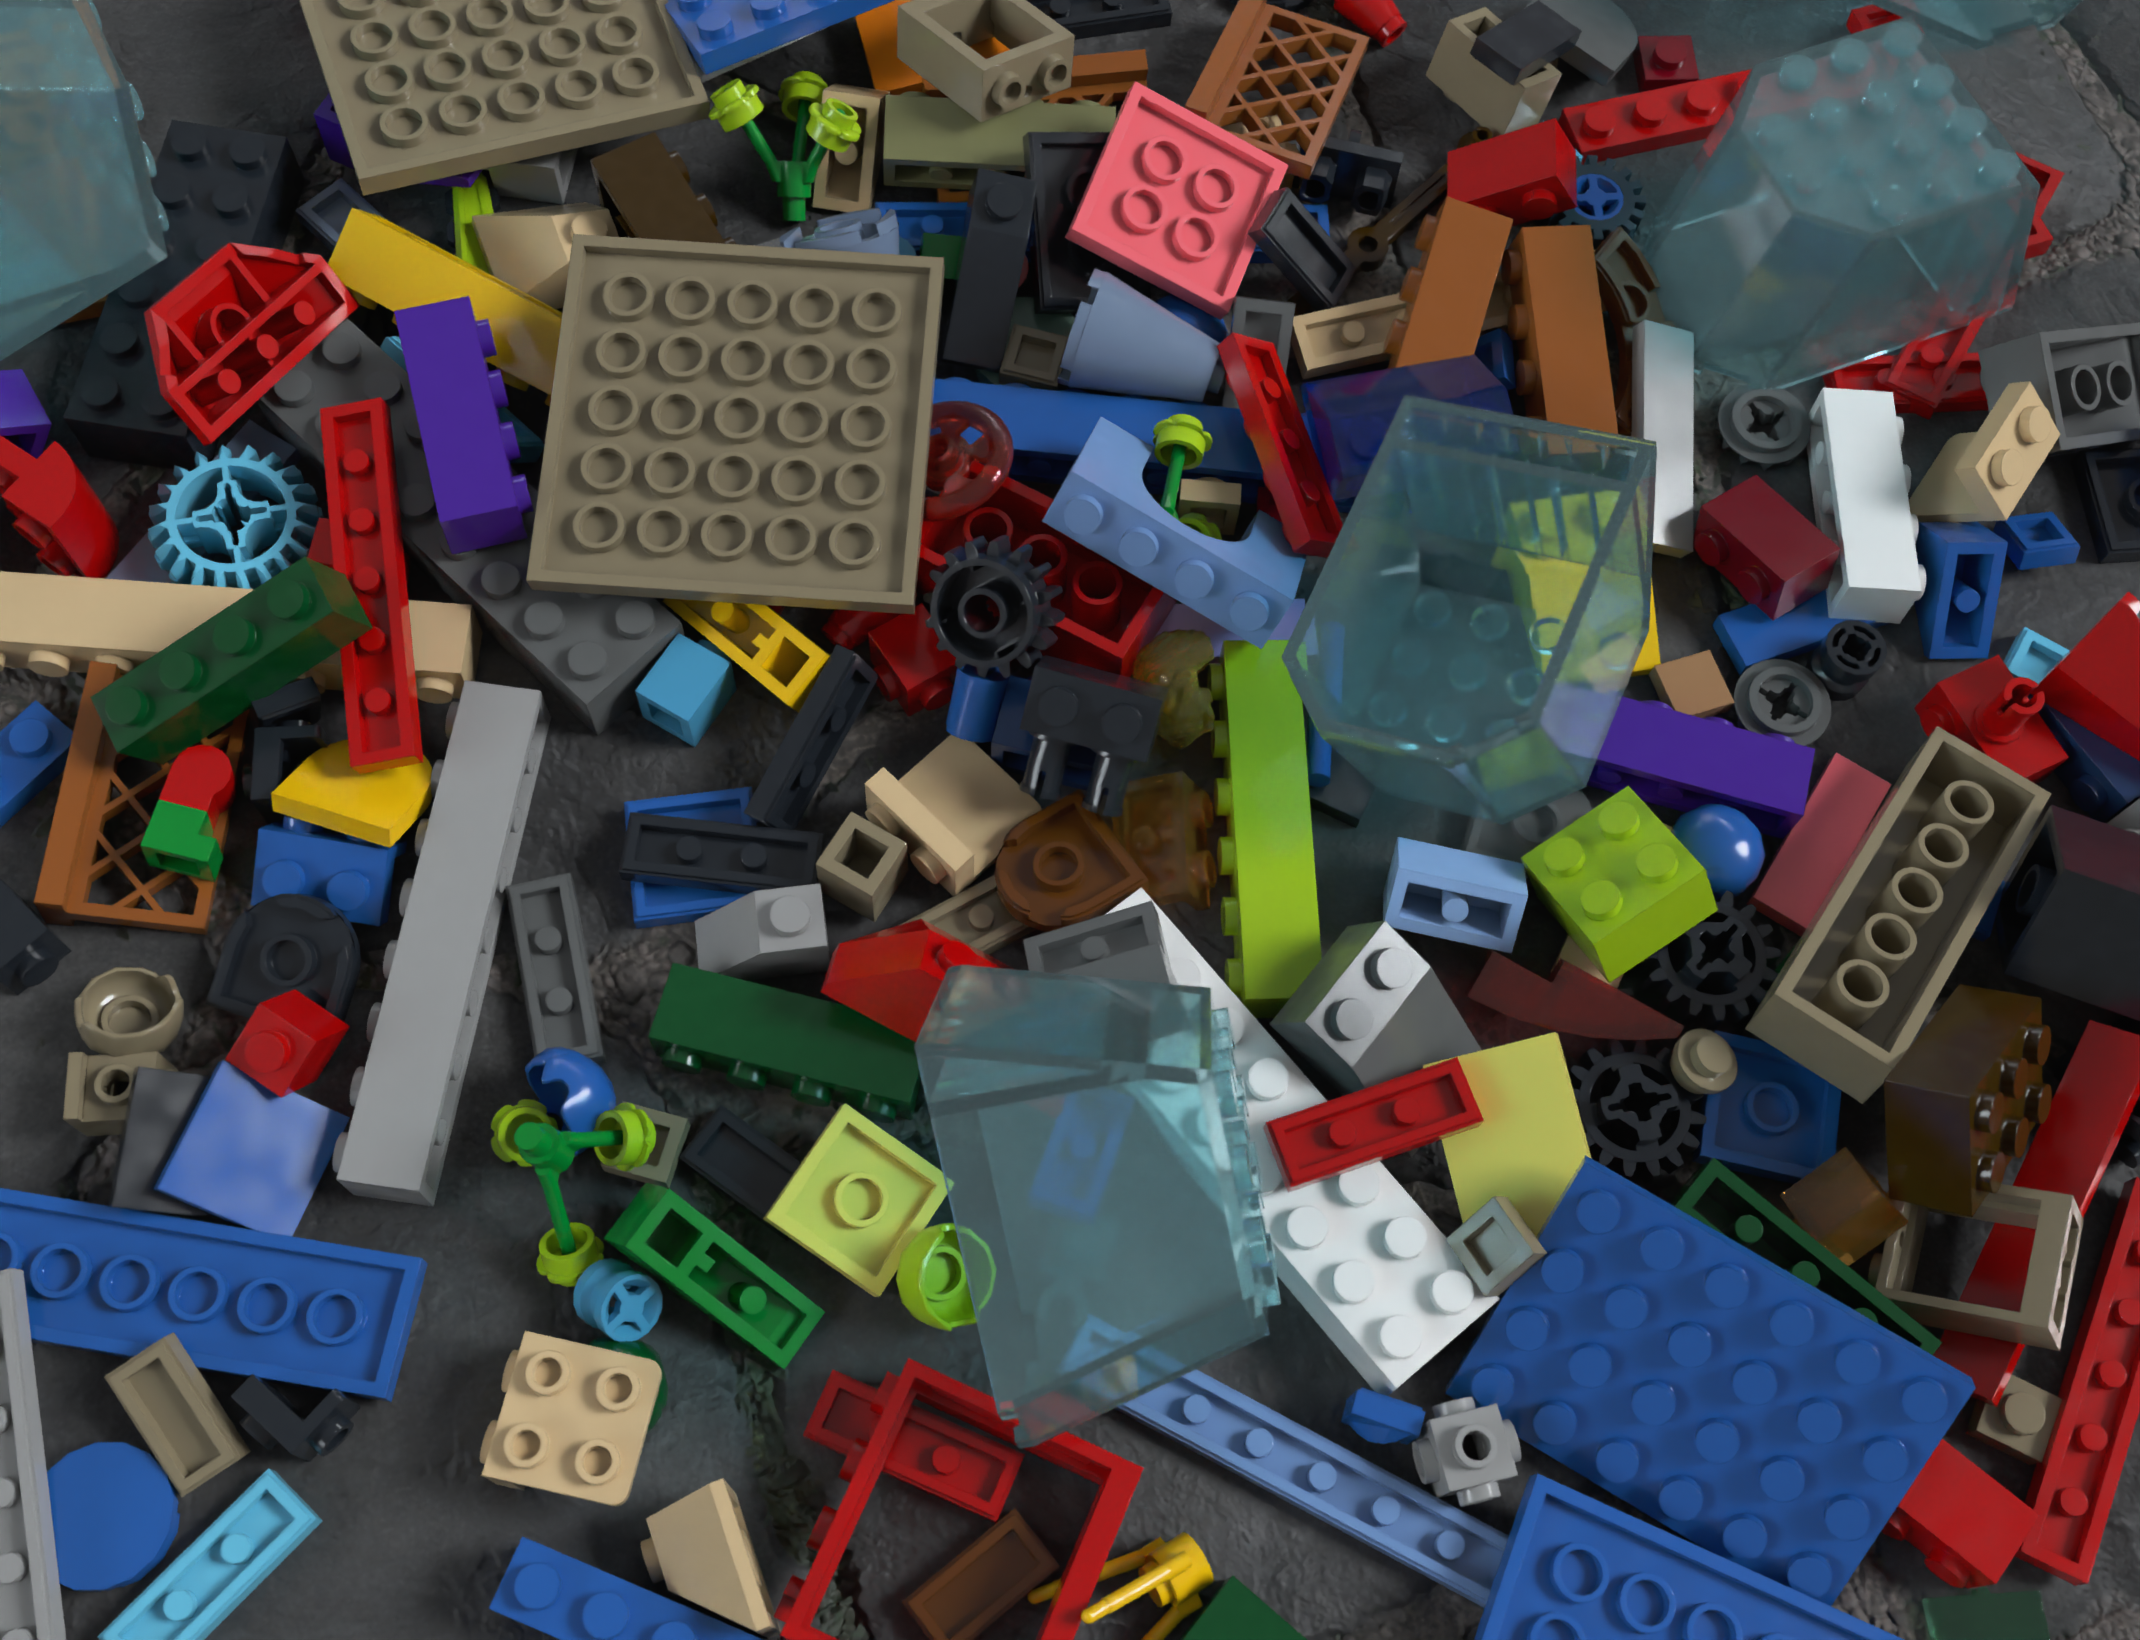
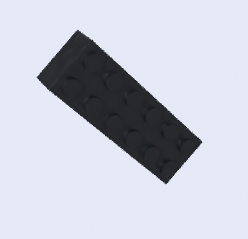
(215, 191)

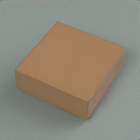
(1692, 685)

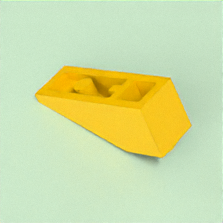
(760, 644)

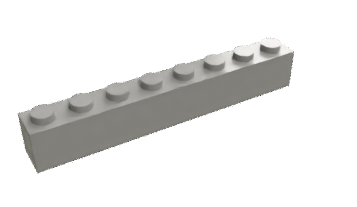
(444, 947)

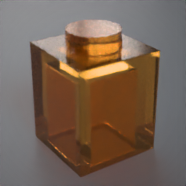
(1844, 1207)

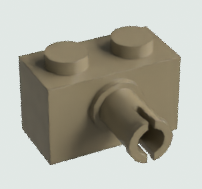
(1480, 90)

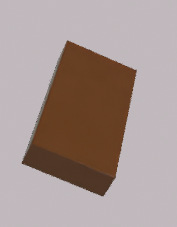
(981, 1582)

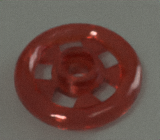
(952, 457)

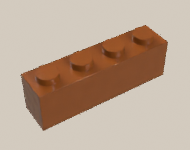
(1450, 286)
(1559, 327)

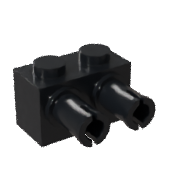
(1091, 709)

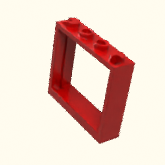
(866, 1460)

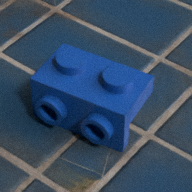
(328, 865)

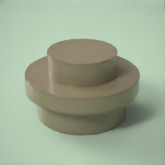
(1703, 1062)

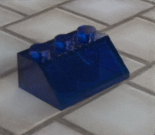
(1355, 411)

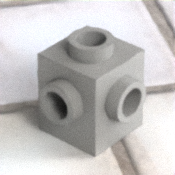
(1448, 1469)

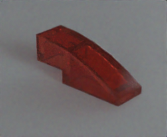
(1566, 1001)

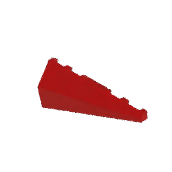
(2101, 678)

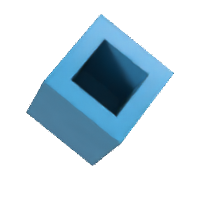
(687, 688)

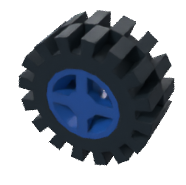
(1606, 199)

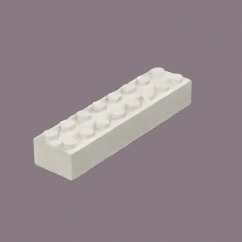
(1349, 1244)

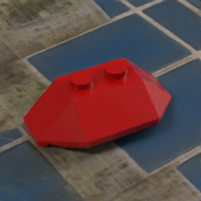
(240, 329)
(898, 973)

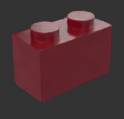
(1764, 547)

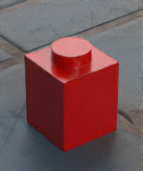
(287, 1042)

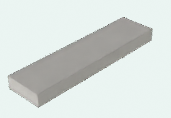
(1666, 415)

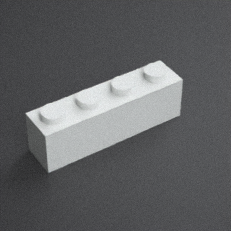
(1864, 504)

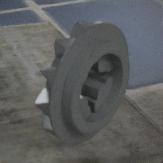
(1764, 406)
(1807, 707)

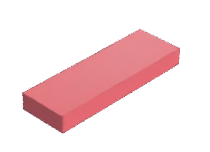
(1819, 844)

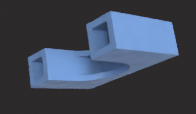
(1112, 513)

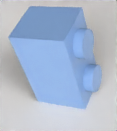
(1455, 895)

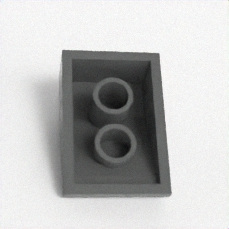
(2082, 378)
(1372, 1012)

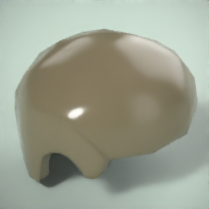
(129, 1012)

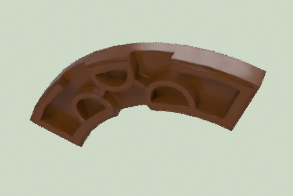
(1629, 295)

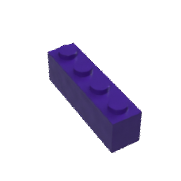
(461, 424)
(1703, 761)

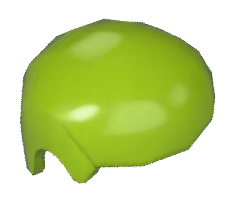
(934, 1279)

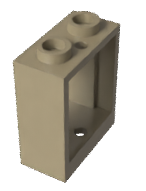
(936, 44)
(2048, 1277)

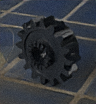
(1020, 593)

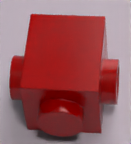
(911, 664)

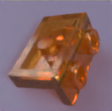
(1167, 837)

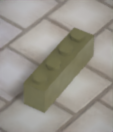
(943, 146)

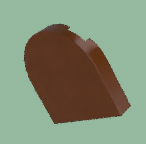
(1064, 867)

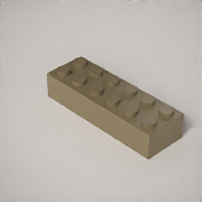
(1899, 915)

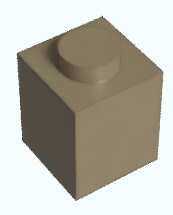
(862, 866)

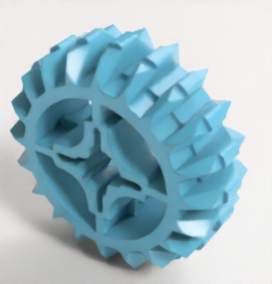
(183, 524)

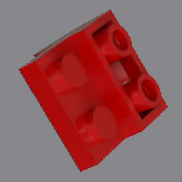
(58, 511)

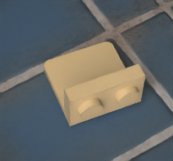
(1990, 469)
(950, 811)
(571, 1420)

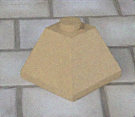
(535, 244)
(710, 1558)

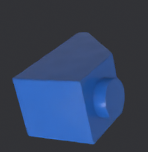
(1961, 588)

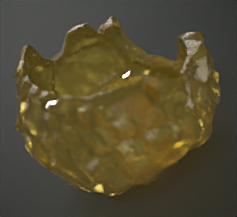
(1174, 662)

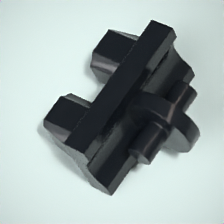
(1352, 173)

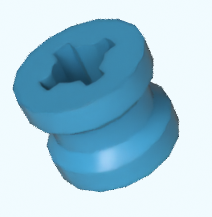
(636, 1298)

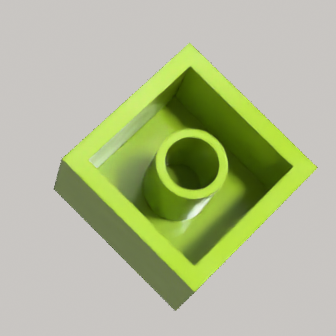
(1620, 883)

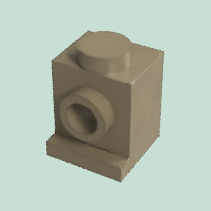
(92, 1089)

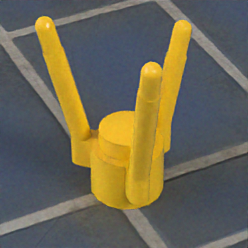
(1168, 1574)

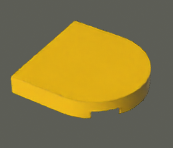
(365, 806)

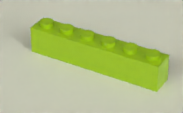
(1267, 826)

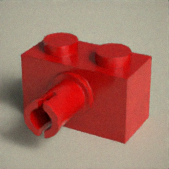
(1995, 717)

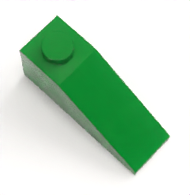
(714, 1273)

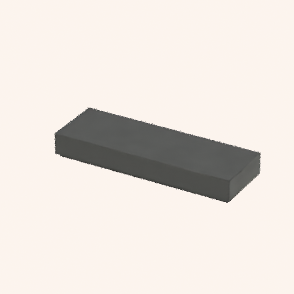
(555, 966)

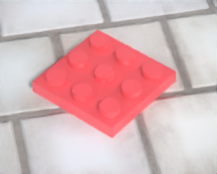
(1176, 201)

